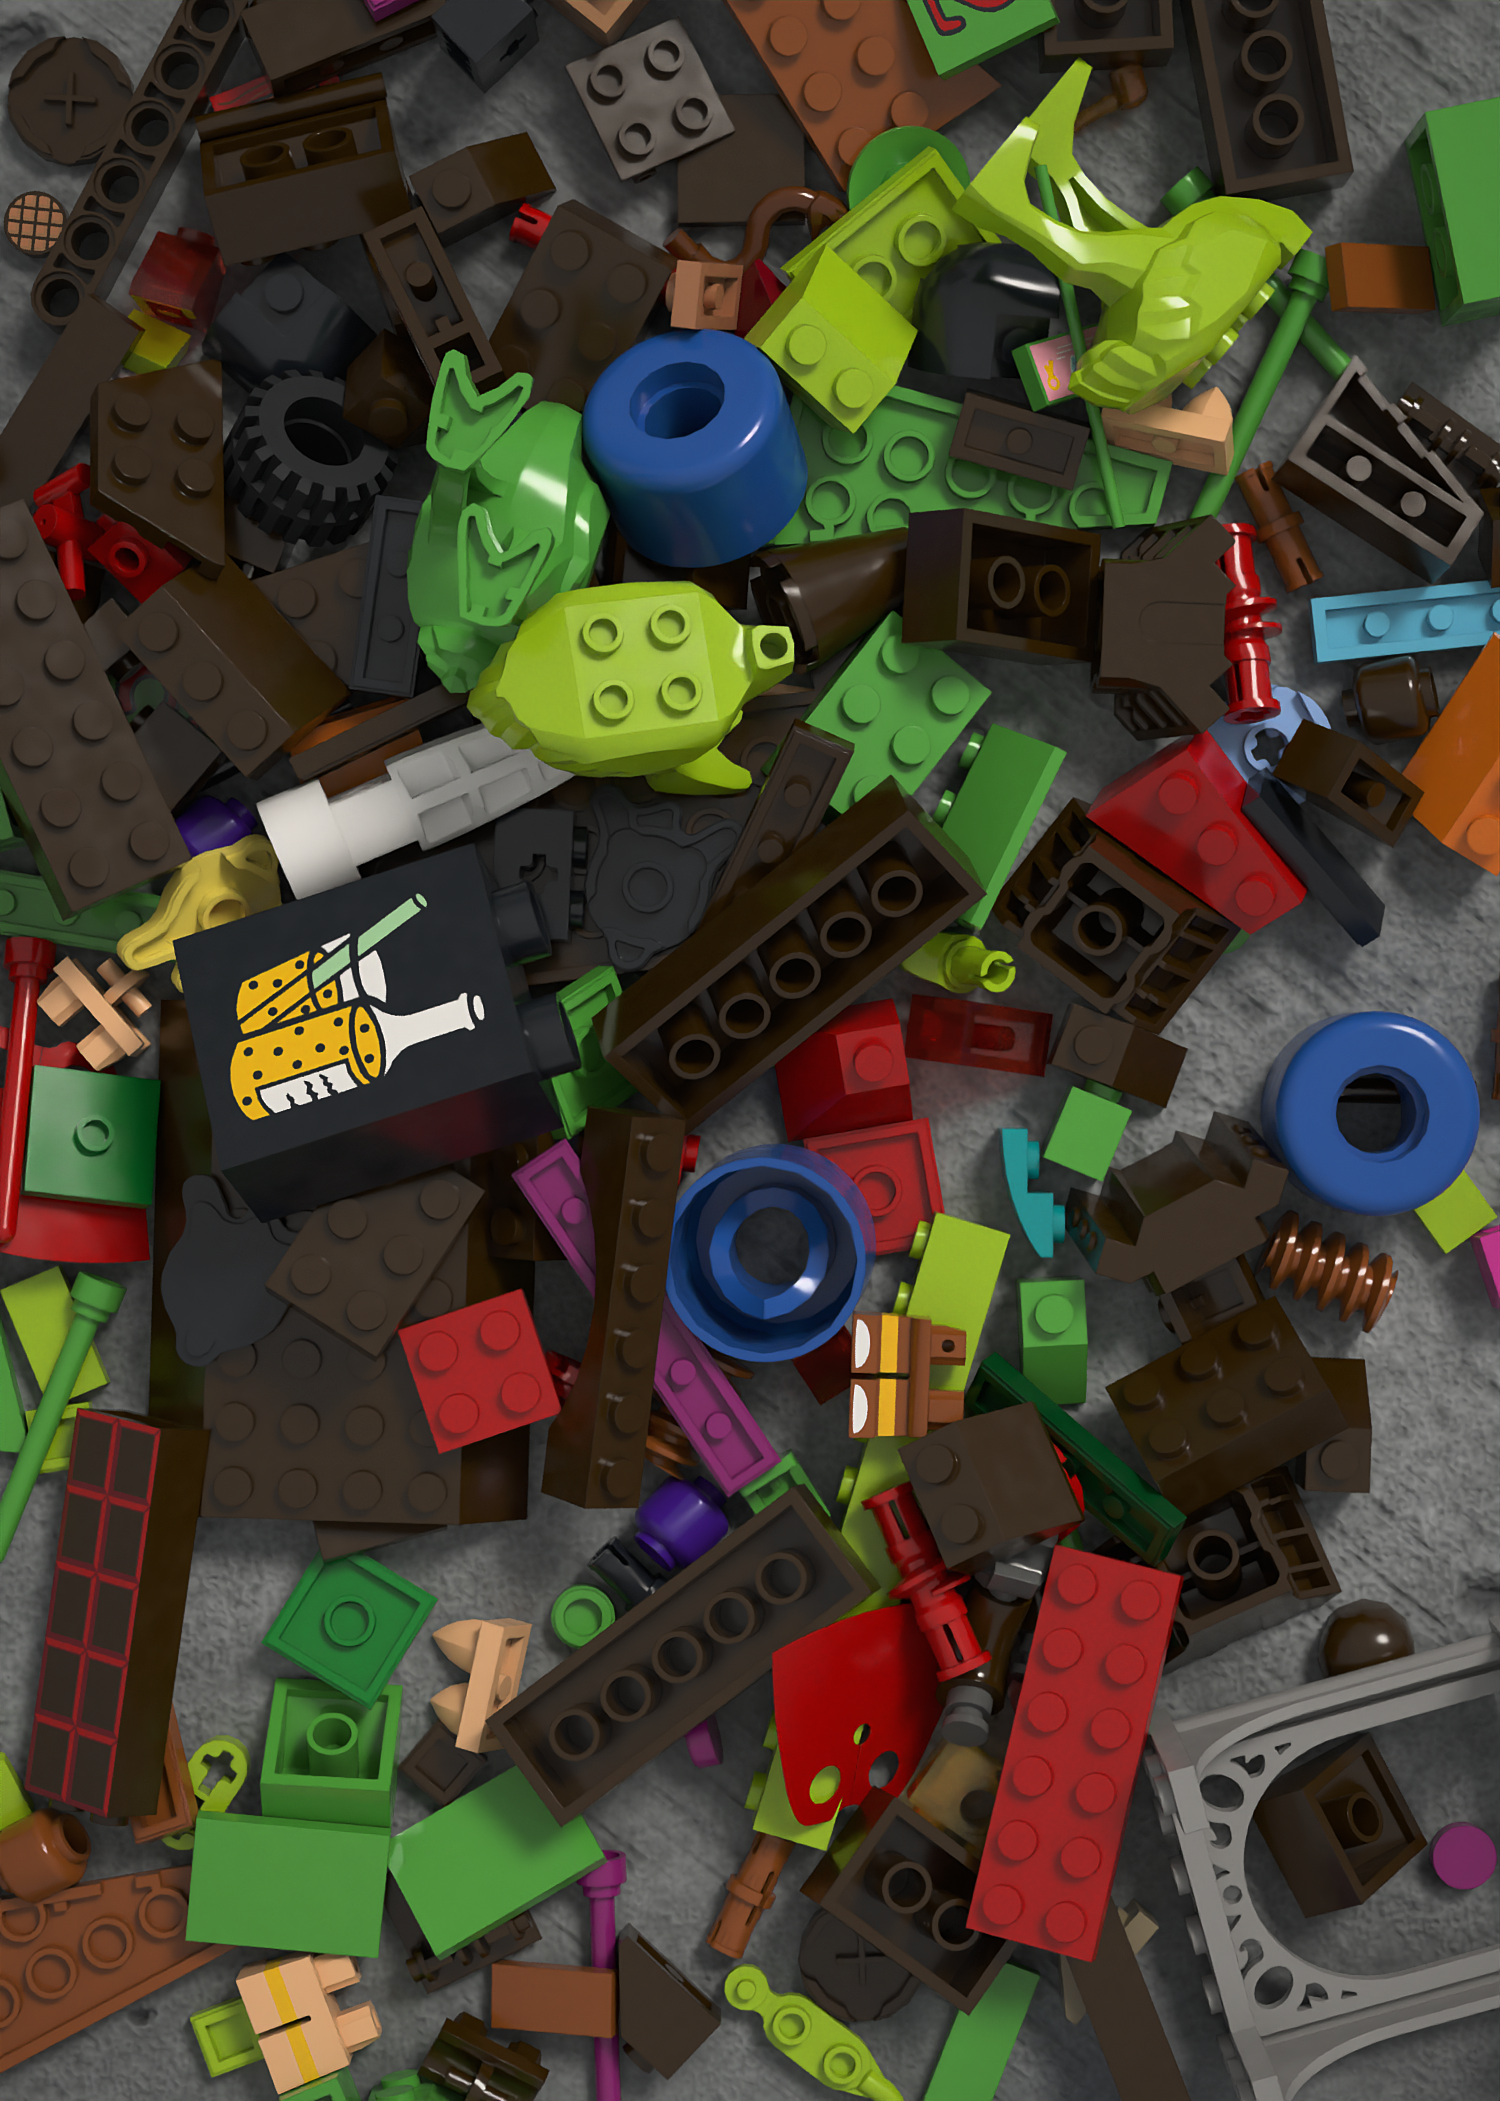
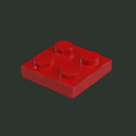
(480, 1370)

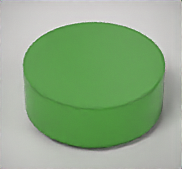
(582, 1614)

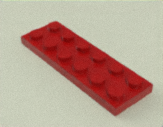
(1074, 1752)

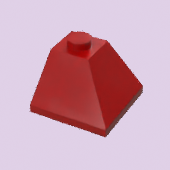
(847, 1074)

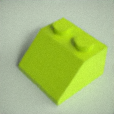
(834, 341)

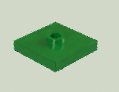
(90, 1137)
(350, 1624)

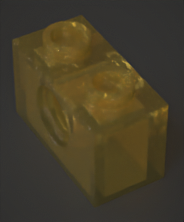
(945, 1780)

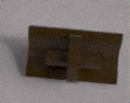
(480, 2067)

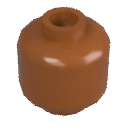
(43, 1854)

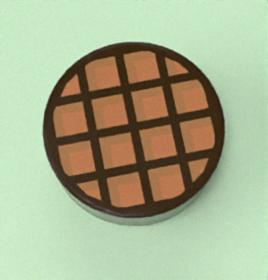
(34, 223)

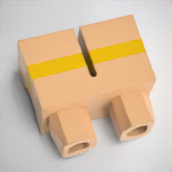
(300, 2018)

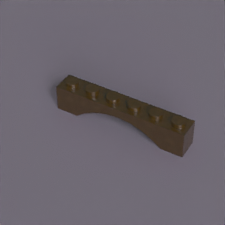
(632, 1191)

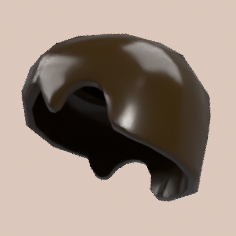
(1363, 1636)

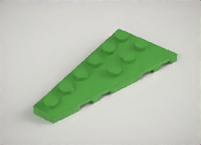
(903, 467)

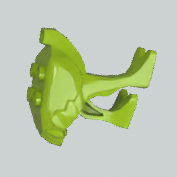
(1166, 291)
(632, 684)

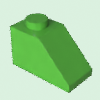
(1053, 1335)

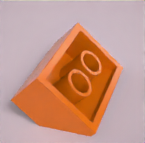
(1461, 765)

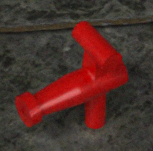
(64, 526)

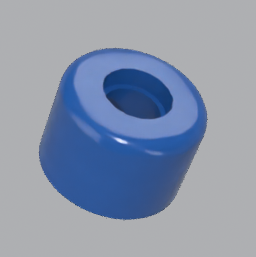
(694, 447)
(1436, 1112)
(752, 1316)

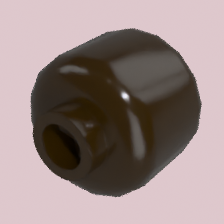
(1391, 699)

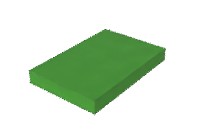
(487, 1861)
(288, 1884)

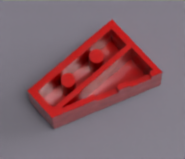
(1189, 823)

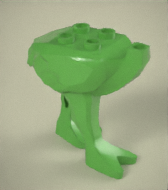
(502, 520)

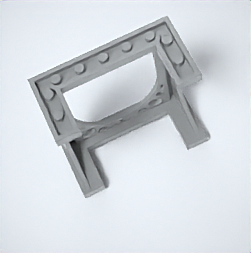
(1284, 2044)

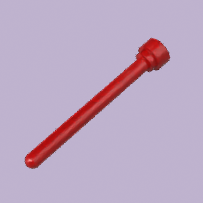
(28, 965)

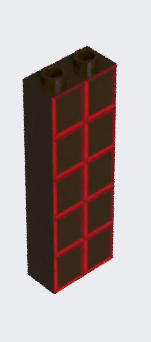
(116, 1614)

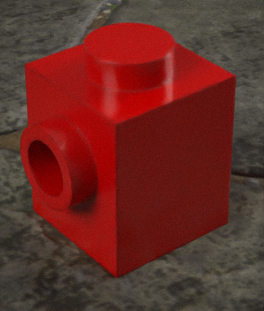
(134, 560)

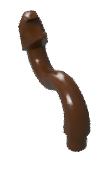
(818, 206)

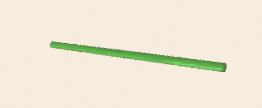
(1079, 349)

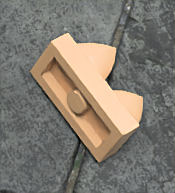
(1190, 437)
(495, 1659)

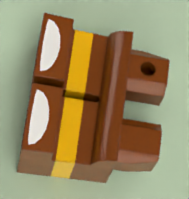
(901, 1402)

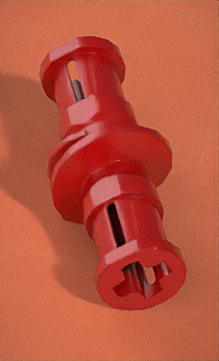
(1245, 633)
(926, 1581)

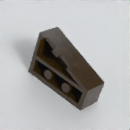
(1378, 478)

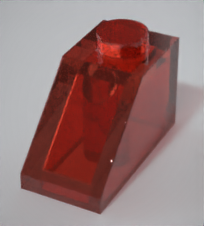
(180, 279)
(978, 1035)

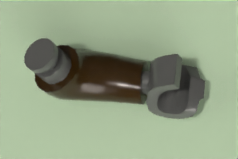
(996, 1613)

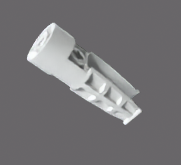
(425, 797)

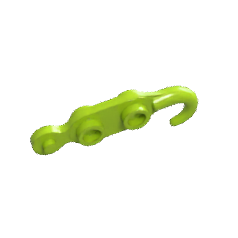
(810, 2036)

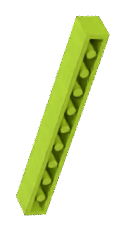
(954, 1288)

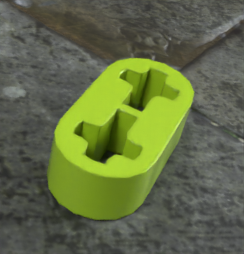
(225, 1789)

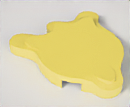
(203, 895)

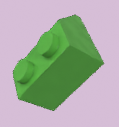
(331, 1755)

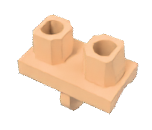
(79, 989)

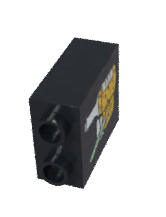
(374, 1032)

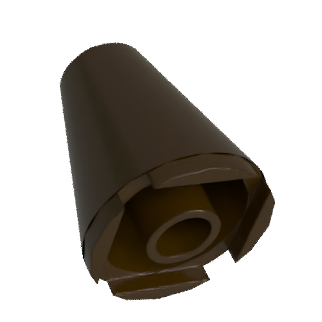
(830, 590)

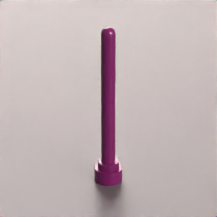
(601, 1888)

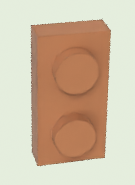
(704, 295)

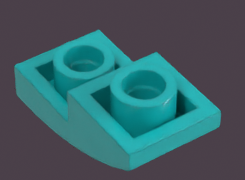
(1034, 1210)

